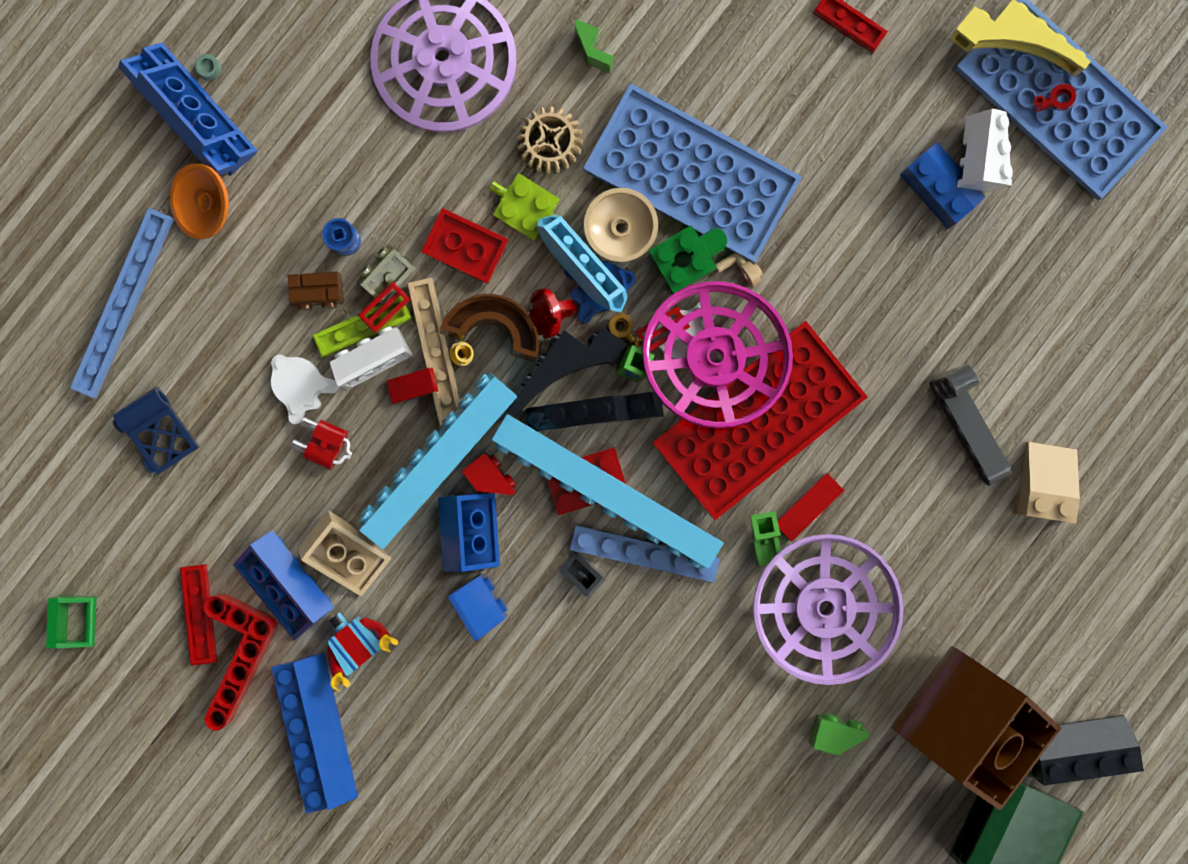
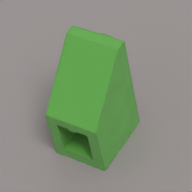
(835, 735)

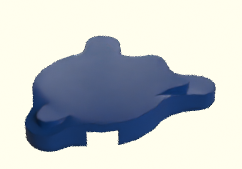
(588, 306)

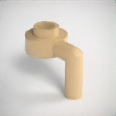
(750, 271)

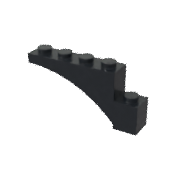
(565, 358)
(594, 411)

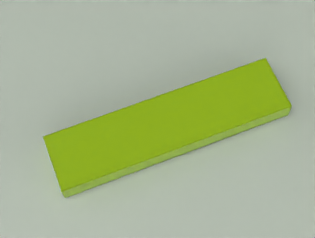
(355, 330)

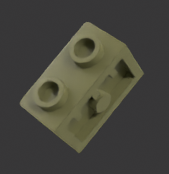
(386, 268)

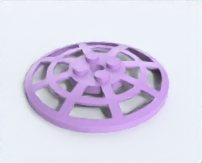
(443, 72)
(842, 613)

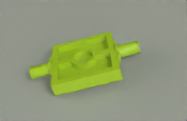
(524, 205)

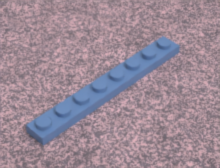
(122, 303)

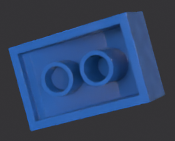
(478, 606)

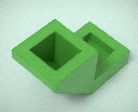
(587, 38)
(765, 536)

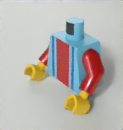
(354, 645)

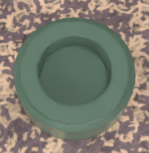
(208, 67)

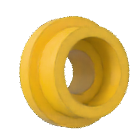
(466, 349)

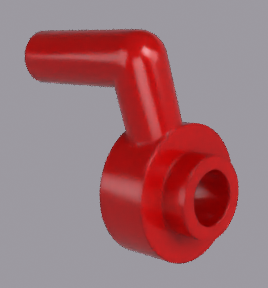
(1067, 90)

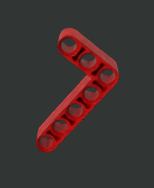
(242, 657)

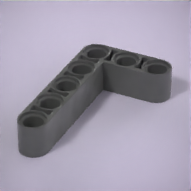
(953, 396)

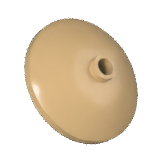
(623, 208)

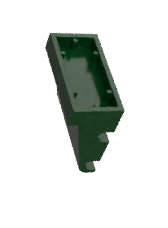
(1026, 831)

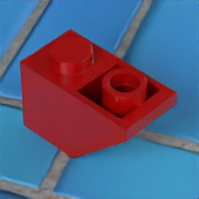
(487, 477)

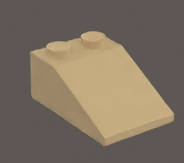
(1049, 483)
(343, 553)

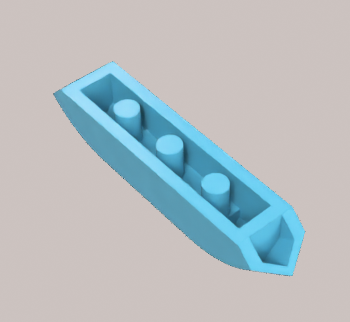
(581, 263)

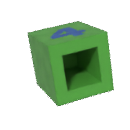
(632, 365)

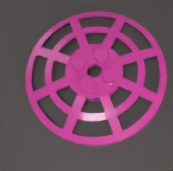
(724, 342)

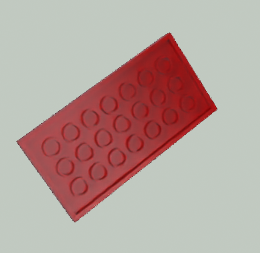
(731, 462)

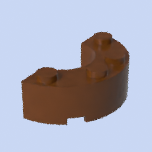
(496, 311)

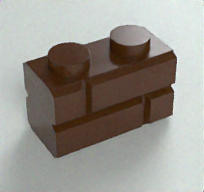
(315, 289)

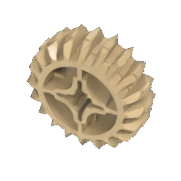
(540, 122)

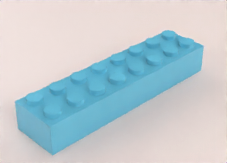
(436, 460)

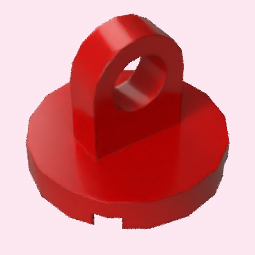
(549, 311)

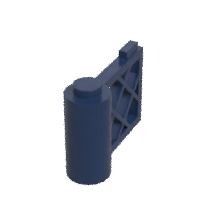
(144, 413)

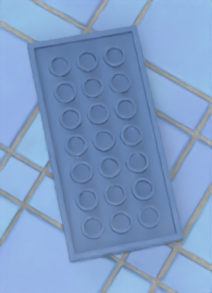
(1093, 138)
(692, 172)

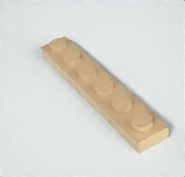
(435, 345)

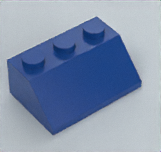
(935, 181)
(468, 532)

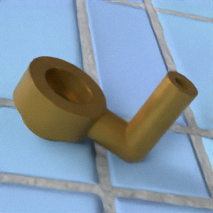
(626, 332)

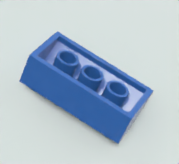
(283, 584)

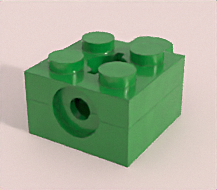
(687, 257)

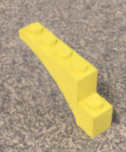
(1019, 31)

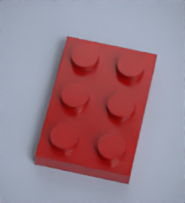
(465, 246)
(567, 501)

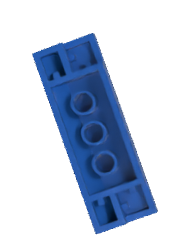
(188, 109)
(315, 733)

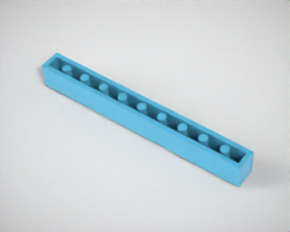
(607, 491)

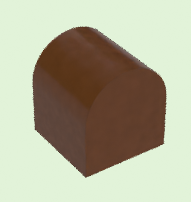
(976, 727)

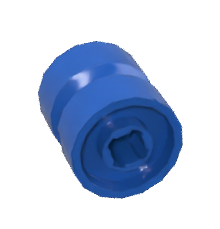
(341, 237)

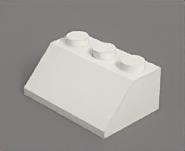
(370, 358)

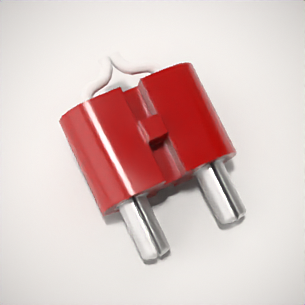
(325, 444)

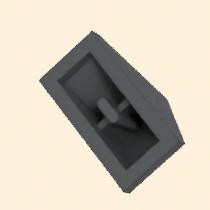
(583, 574)

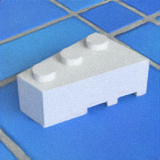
(987, 152)

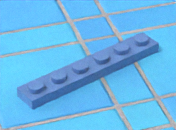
(638, 553)

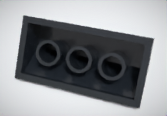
(1089, 751)

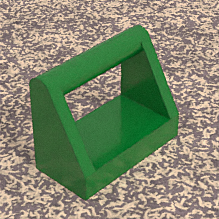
(58, 621)

